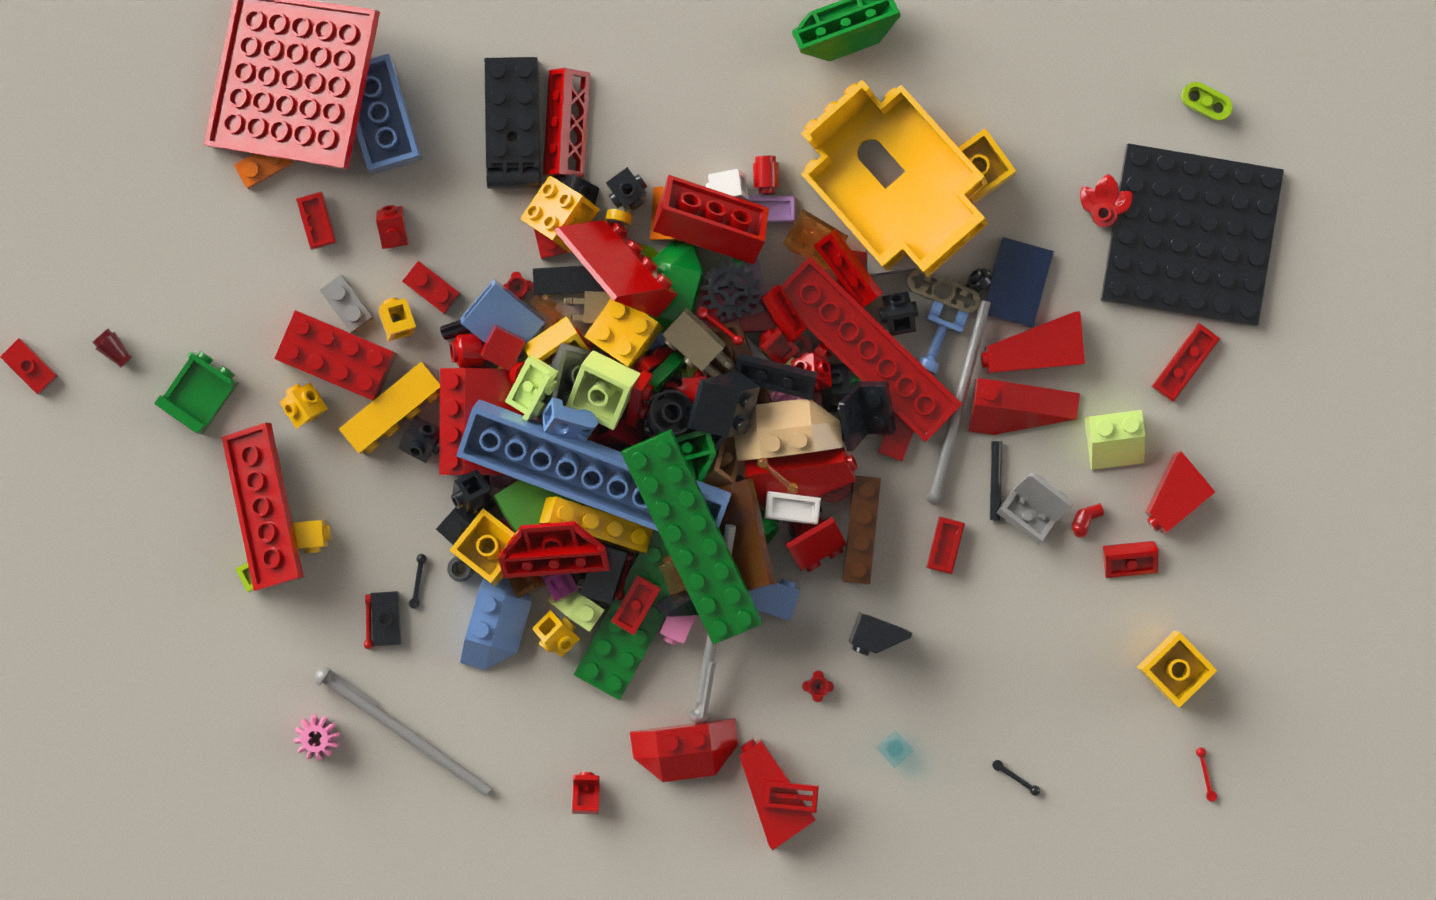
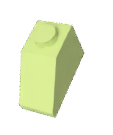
(579, 609)

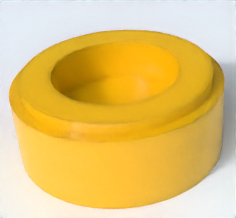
(619, 216)

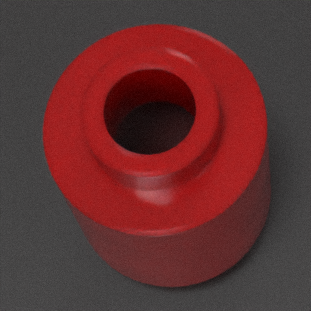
(766, 174)

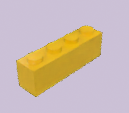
(392, 408)
(601, 525)

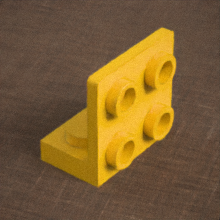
(555, 207)

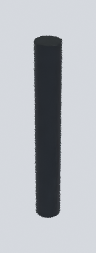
(995, 488)

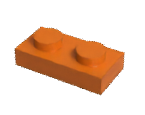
(259, 168)

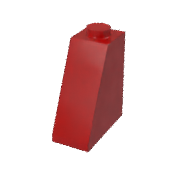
(1177, 494)

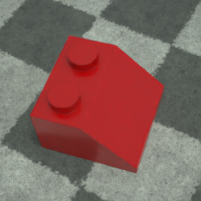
(816, 544)

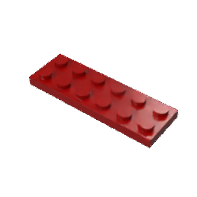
(262, 507)

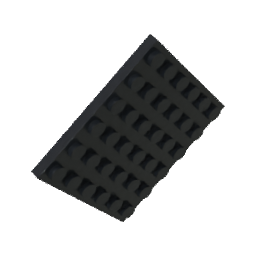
(1193, 235)

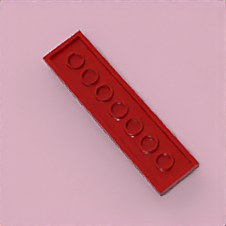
(869, 348)

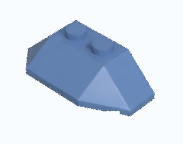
(495, 625)

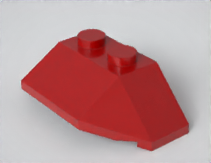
(552, 551)
(685, 749)

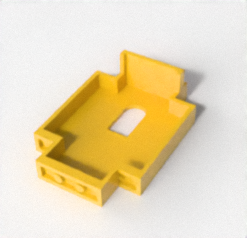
(924, 209)

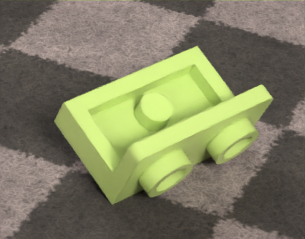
(531, 387)

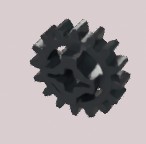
(717, 289)

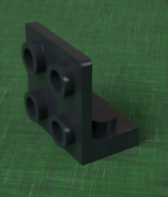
(866, 411)

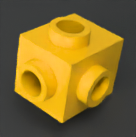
(303, 404)
(556, 633)

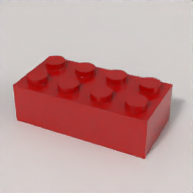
(335, 355)

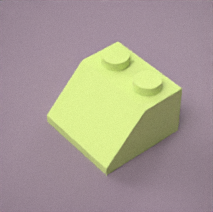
(603, 388)
(1115, 439)

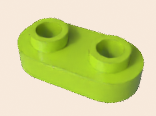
(1206, 99)

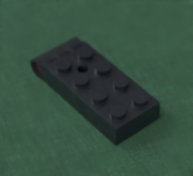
(512, 108)

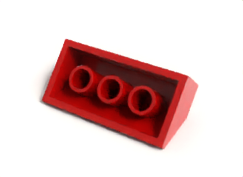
(711, 219)

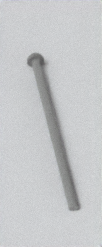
(934, 495)
(370, 707)
(701, 714)

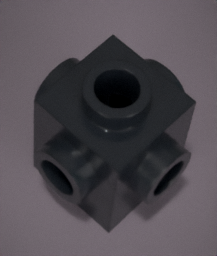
(623, 181)
(899, 313)
(420, 439)
(471, 492)

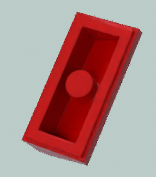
(1130, 559)

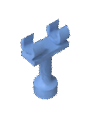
(929, 361)

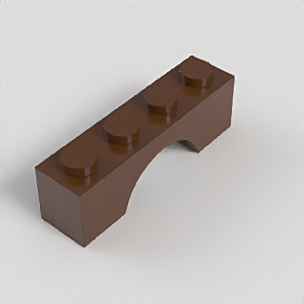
(861, 530)

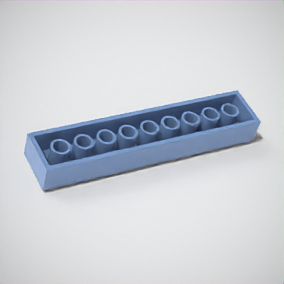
(562, 465)

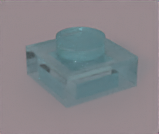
(894, 748)

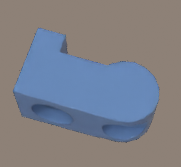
(568, 422)

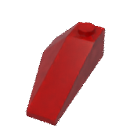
(1011, 407)

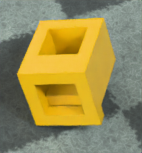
(400, 309)

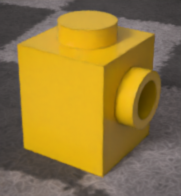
(312, 535)

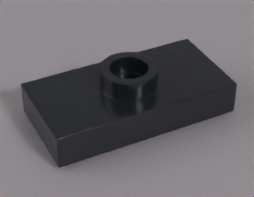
(386, 618)

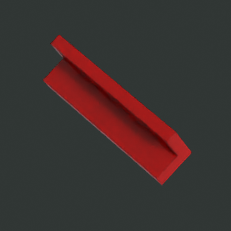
(561, 121)

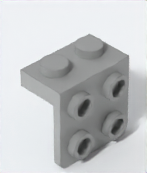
(1034, 507)

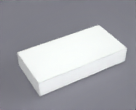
(792, 508)

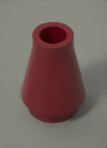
(112, 348)

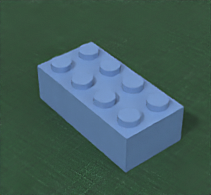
(384, 120)

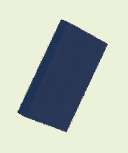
(1018, 282)

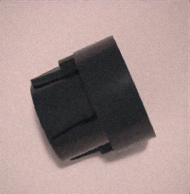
(674, 401)

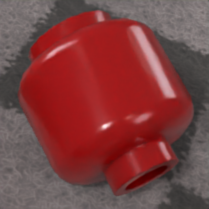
(466, 351)

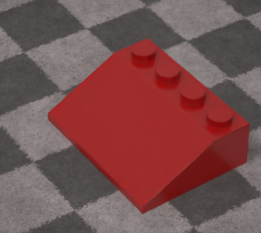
(619, 265)
(458, 394)

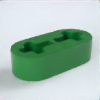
(666, 371)

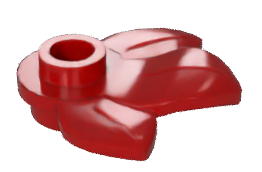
(1105, 196)

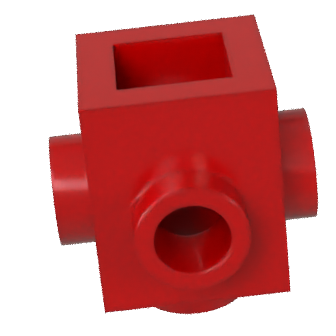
(813, 362)

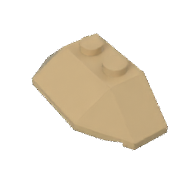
(788, 429)

